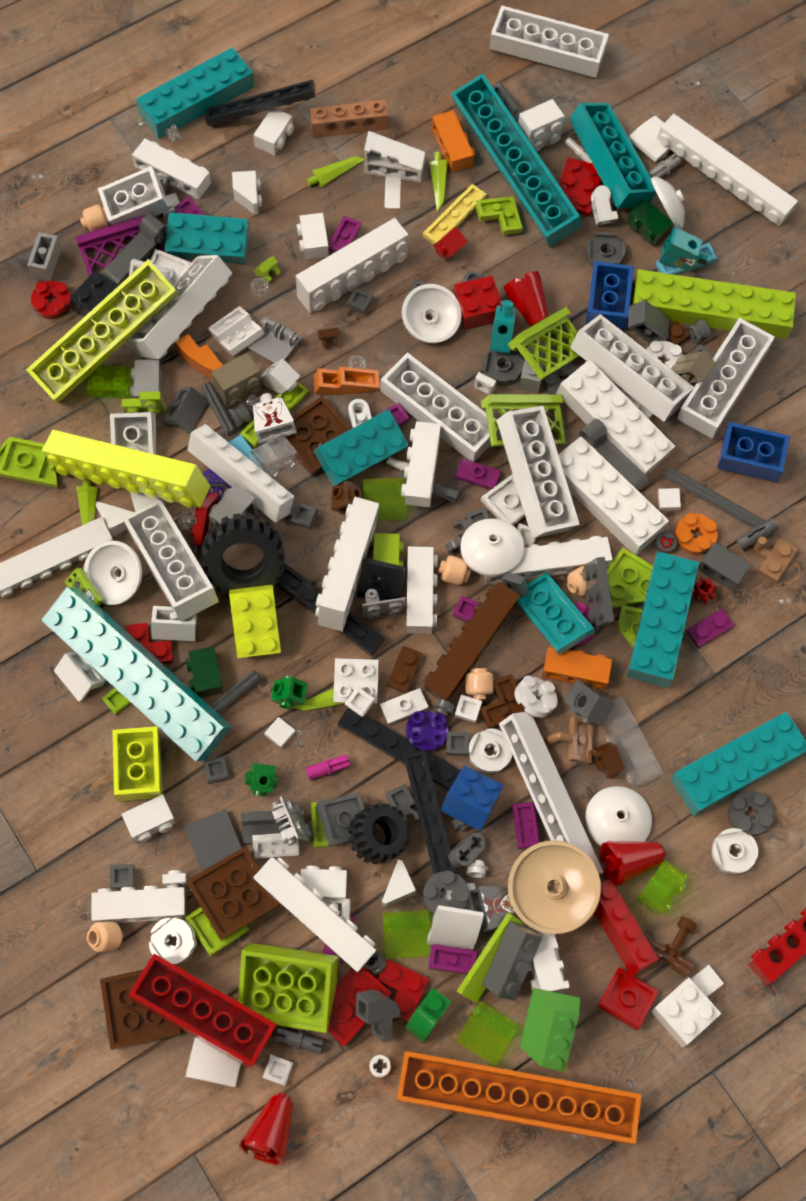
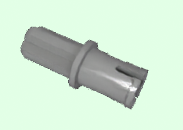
(665, 167)

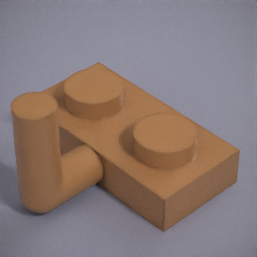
(776, 560)
(579, 740)

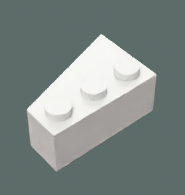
(392, 158)
(547, 967)

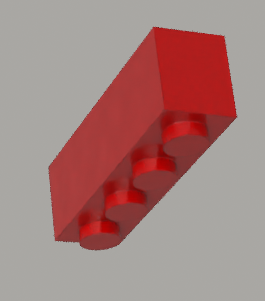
(624, 931)

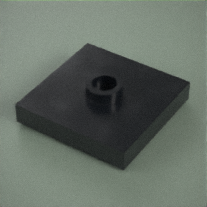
(382, 577)

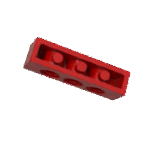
(763, 965)

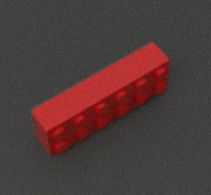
(202, 1011)

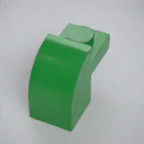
(427, 1015)

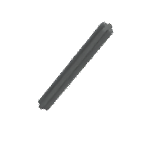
(714, 498)

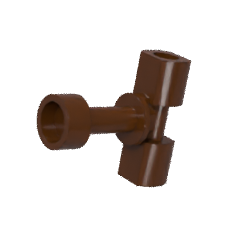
(671, 953)

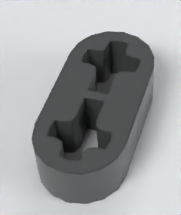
(469, 853)

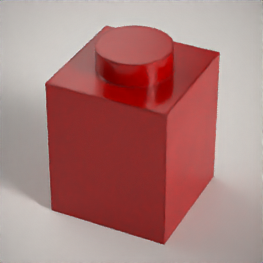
(450, 243)

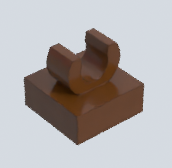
(328, 334)

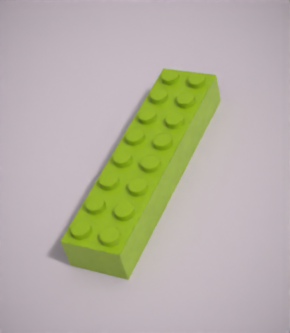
(716, 302)

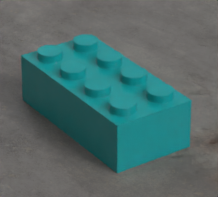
(206, 236)
(360, 447)

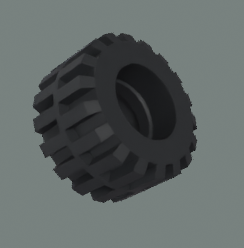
(394, 829)

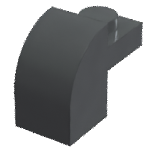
(379, 1011)

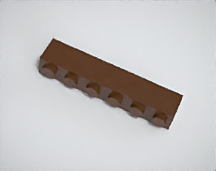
(472, 642)

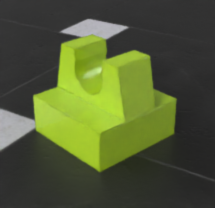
(266, 266)

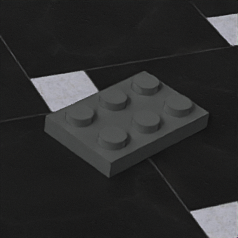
(598, 593)

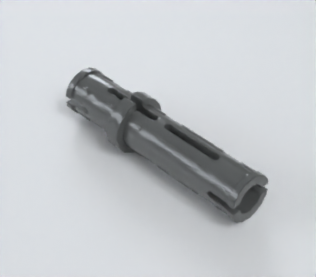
(440, 490)

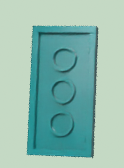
(554, 614)

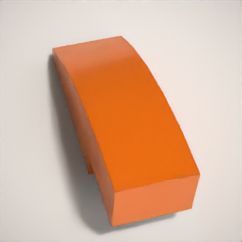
(200, 358)
(345, 381)

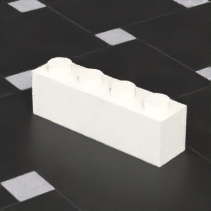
(180, 171)
(422, 464)
(420, 590)
(139, 905)

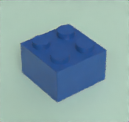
(472, 798)

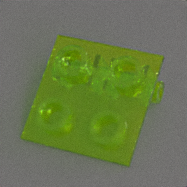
(110, 379)
(388, 495)
(406, 934)
(487, 1033)

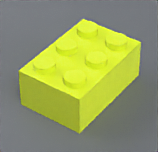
(254, 621)
(137, 763)

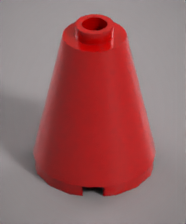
(528, 297)
(629, 859)
(270, 1131)

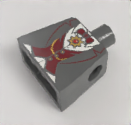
(494, 903)

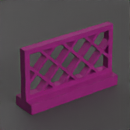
(105, 236)

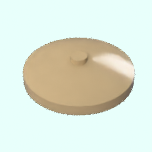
(554, 887)

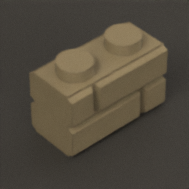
(694, 366)

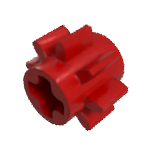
(705, 586)

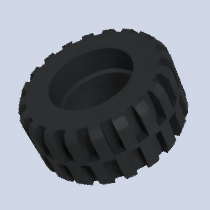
(236, 531)

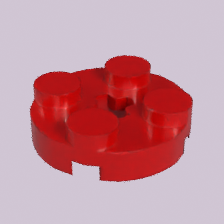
(48, 289)

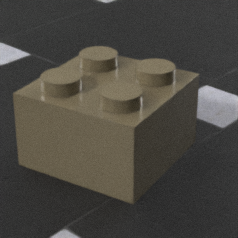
(237, 381)

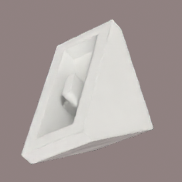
(113, 518)
(399, 887)

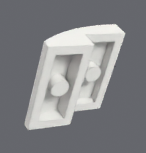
(645, 139)
(236, 331)
(455, 927)
(211, 1065)

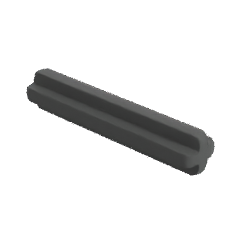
(218, 408)
(235, 692)

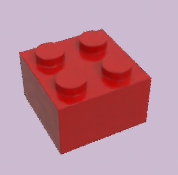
(477, 301)

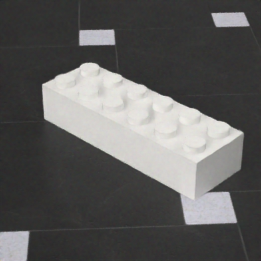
(548, 41)
(352, 266)
(195, 288)
(735, 365)
(632, 367)
(596, 396)
(435, 401)
(537, 471)
(611, 497)
(170, 560)
(346, 564)

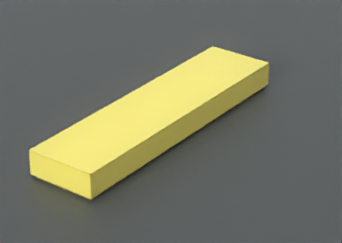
(454, 214)

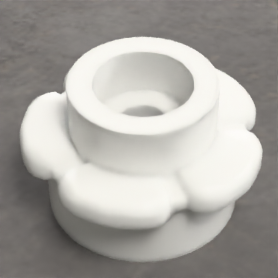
(476, 869)

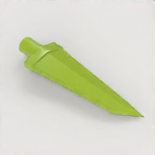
(330, 172)
(438, 174)
(87, 501)
(319, 701)

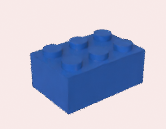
(610, 293)
(753, 452)

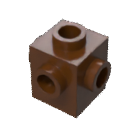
(343, 495)

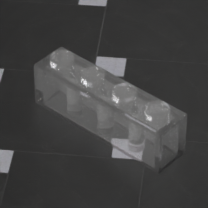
(632, 746)

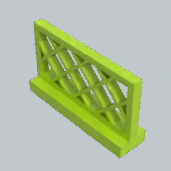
(543, 331)
(514, 402)

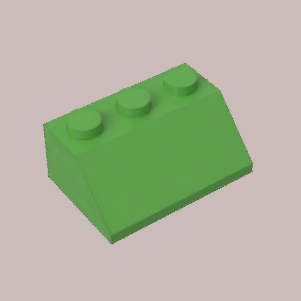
(550, 1028)

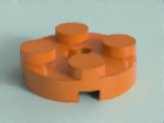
(697, 522)

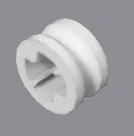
(385, 1071)

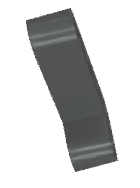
(141, 248)
(595, 435)

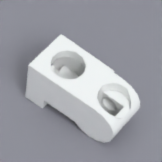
(601, 206)

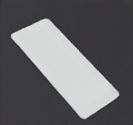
(392, 192)

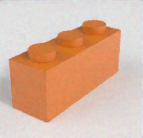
(453, 141)
(577, 665)

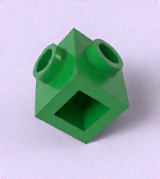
(289, 692)
(255, 773)

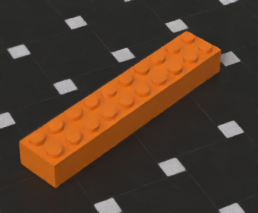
(519, 1098)

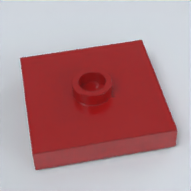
(628, 999)

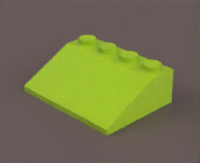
(289, 985)

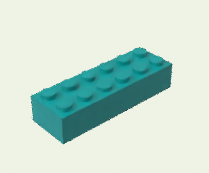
(195, 91)
(612, 154)
(662, 620)
(739, 764)

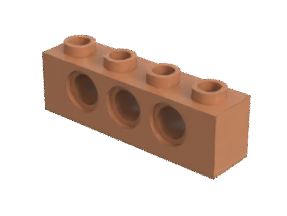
(349, 118)

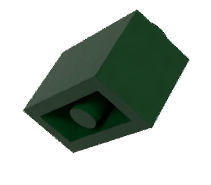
(650, 223)
(205, 672)

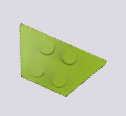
(26, 462)

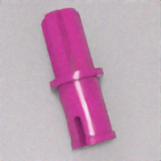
(327, 767)

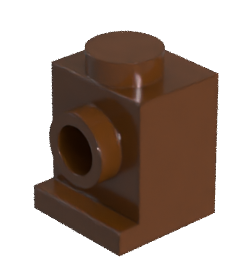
(608, 759)

